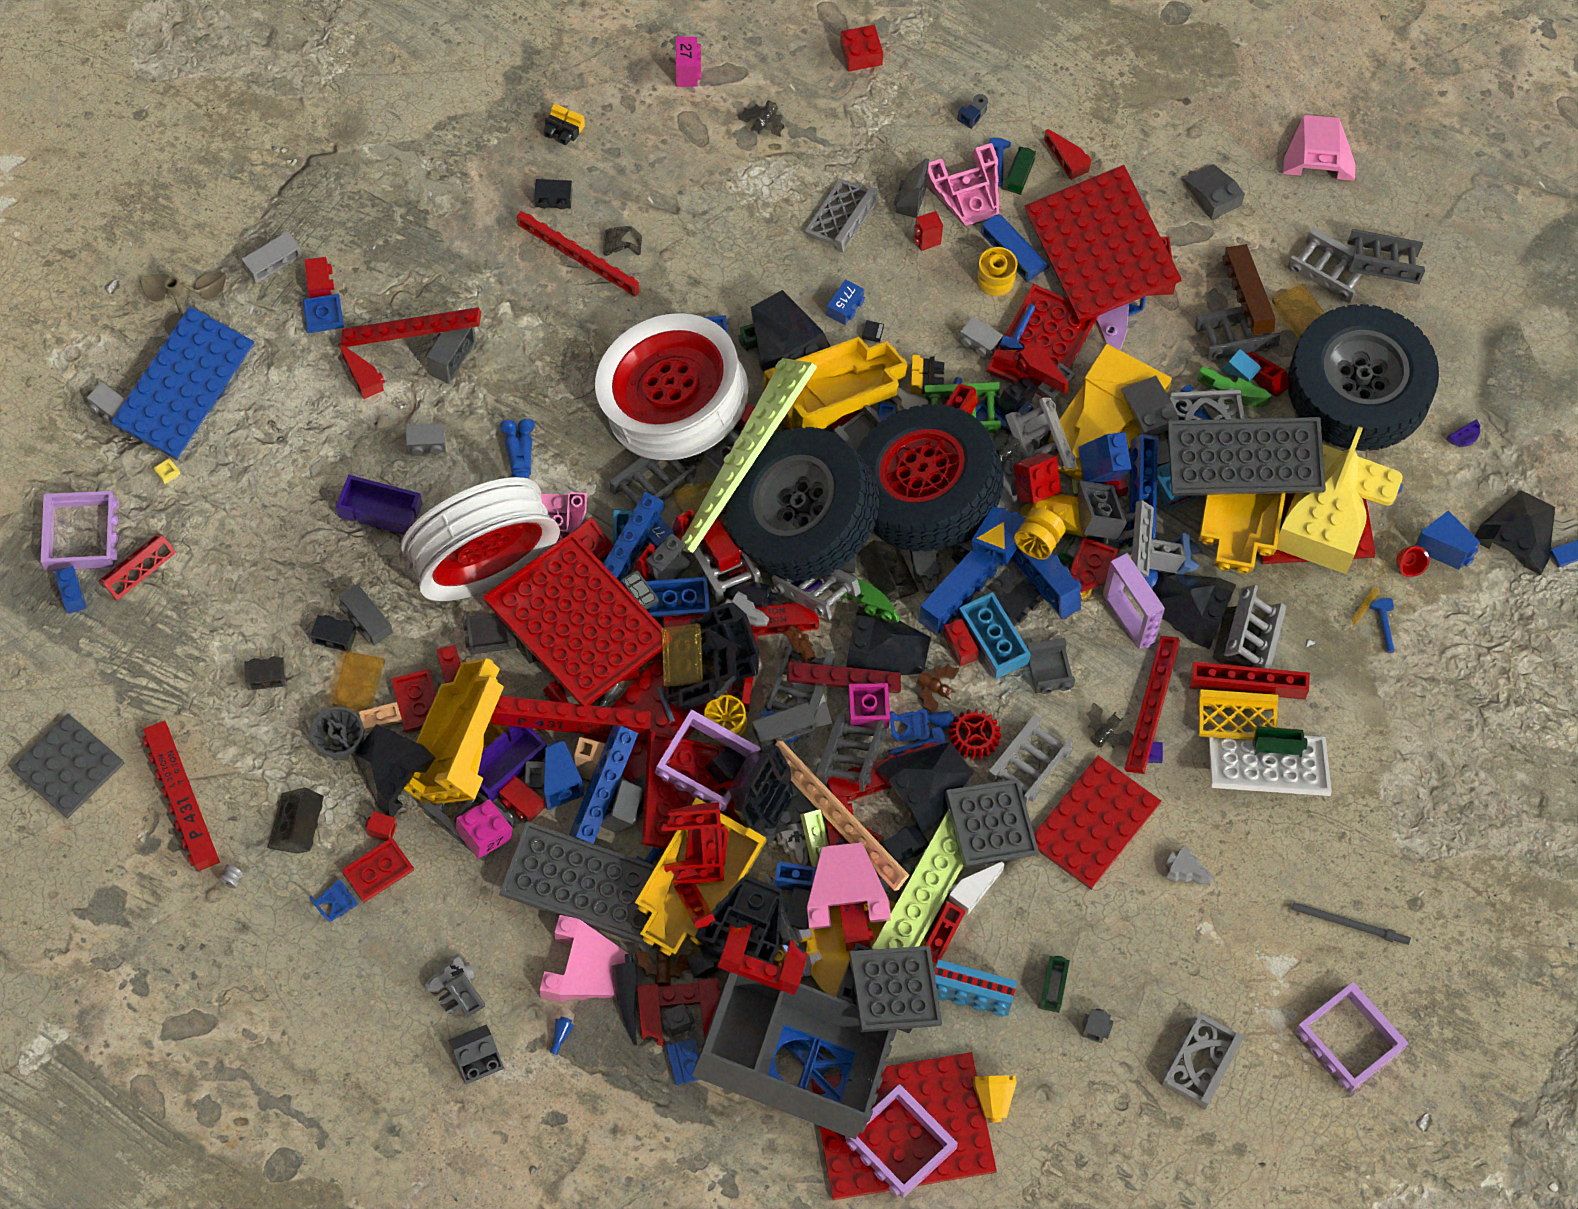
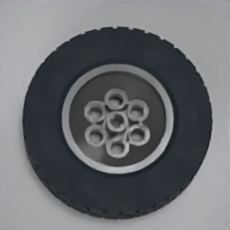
(1380, 344)
(836, 506)

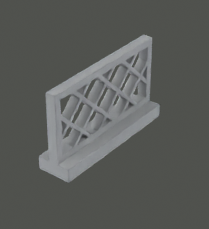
(855, 219)

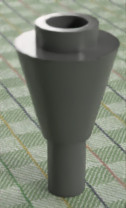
(610, 695)

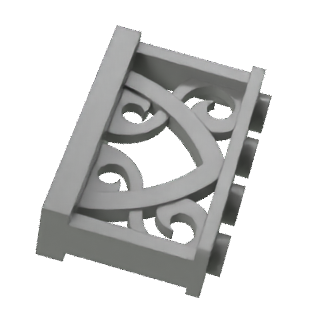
(1210, 398)
(1205, 1087)

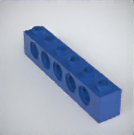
(1143, 475)
(634, 535)
(603, 784)

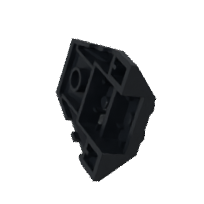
(784, 331)
(1522, 528)
(1194, 604)
(734, 626)
(886, 645)
(389, 764)
(923, 778)
(747, 904)

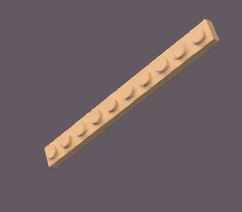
(842, 819)

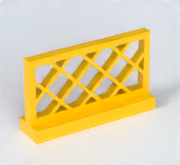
(1226, 699)

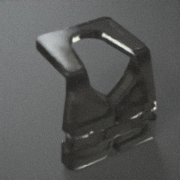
(614, 243)

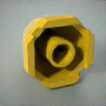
(994, 1095)

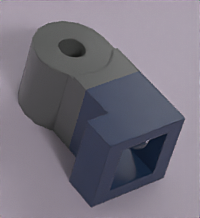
(974, 111)

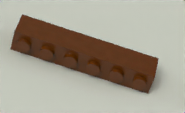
(1249, 289)

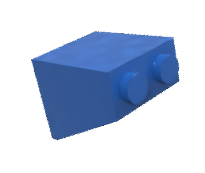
(1105, 458)
(1449, 541)
(561, 776)

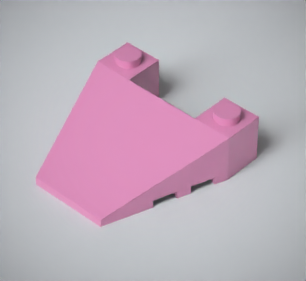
(972, 193)
(844, 878)
(588, 966)

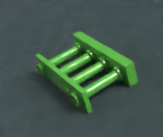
(986, 390)

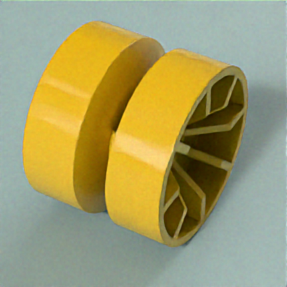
(997, 271)
(1039, 533)
(728, 713)

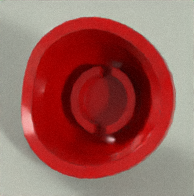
(1412, 561)

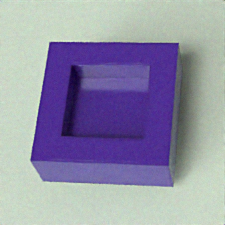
(1156, 753)

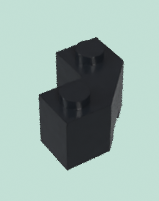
(905, 844)
(702, 962)

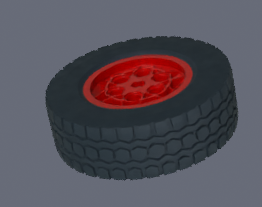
(932, 476)

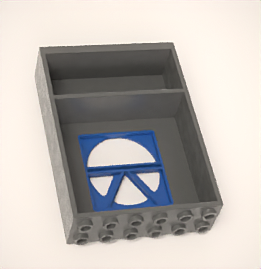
(758, 1019)

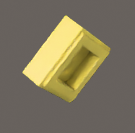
(167, 471)

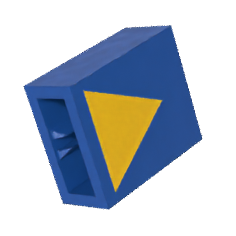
(997, 534)

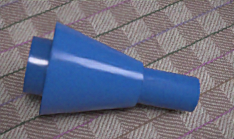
(942, 718)
(562, 1029)

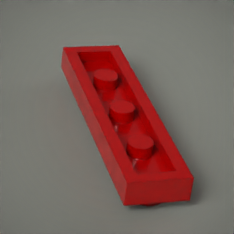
(695, 904)

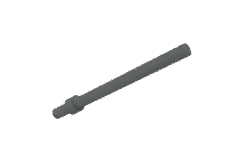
(1389, 934)

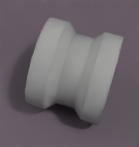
(231, 876)

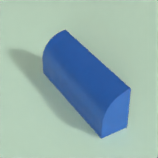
(1002, 234)

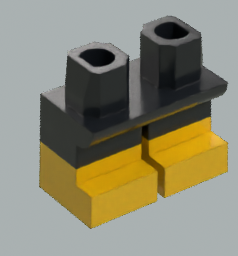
(563, 123)
(923, 373)

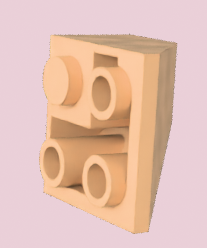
(587, 756)

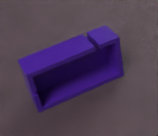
(378, 504)
(508, 759)

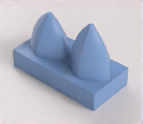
(1189, 549)

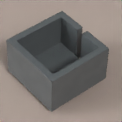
(624, 807)

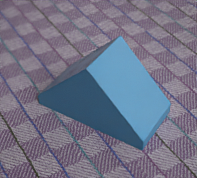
(1241, 366)
(620, 519)

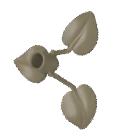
(159, 285)

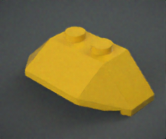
(1064, 507)

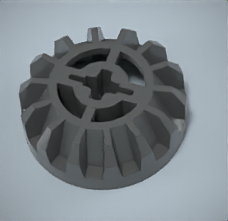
(336, 720)

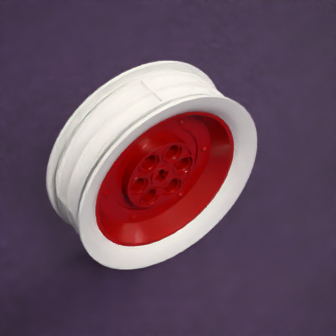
(672, 386)
(479, 538)

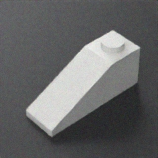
(973, 888)

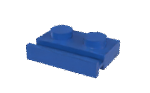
(683, 1058)

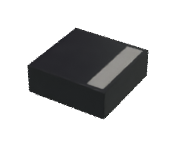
(873, 331)

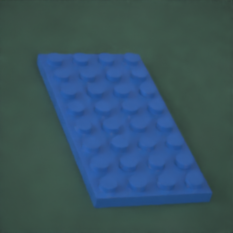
(182, 383)

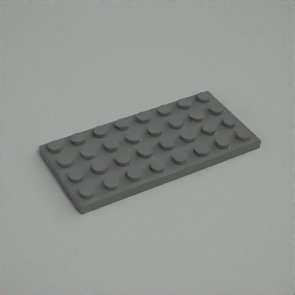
(1246, 456)
(578, 881)

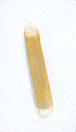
(1367, 598)

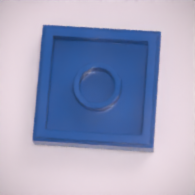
(323, 313)

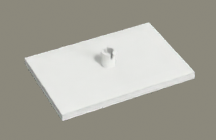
(1237, 767)

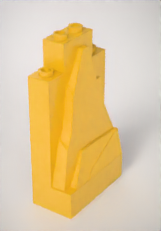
(844, 382)
(1101, 405)
(1241, 528)
(456, 734)
(669, 919)

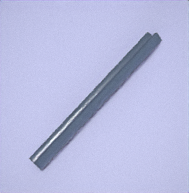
(665, 704)

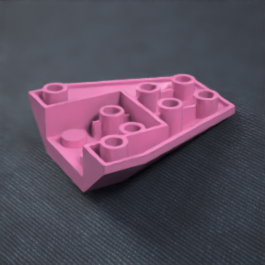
(1320, 145)
(566, 510)

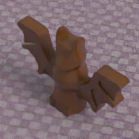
(801, 643)
(933, 684)
(663, 969)

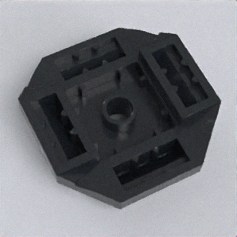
(717, 673)
(762, 789)

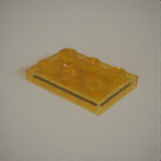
(358, 681)

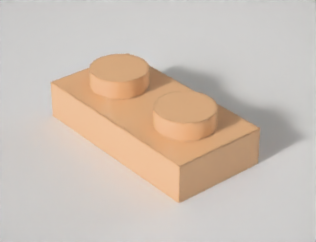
(382, 715)

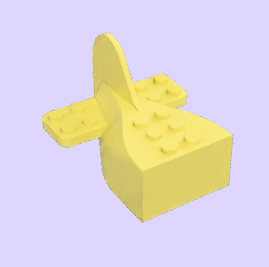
(1330, 523)

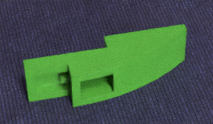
(1250, 394)
(873, 601)

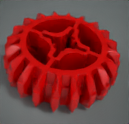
(964, 723)

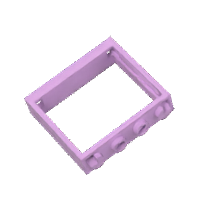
(51, 501)
(1125, 573)
(716, 732)
(1373, 1015)
(927, 1122)

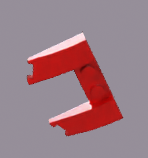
(680, 527)
(710, 866)
(735, 961)
(653, 997)

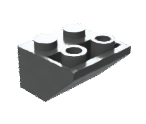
(476, 1054)

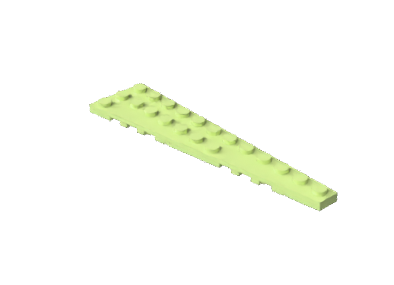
(768, 413)

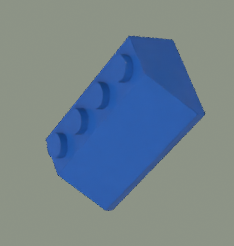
(680, 597)

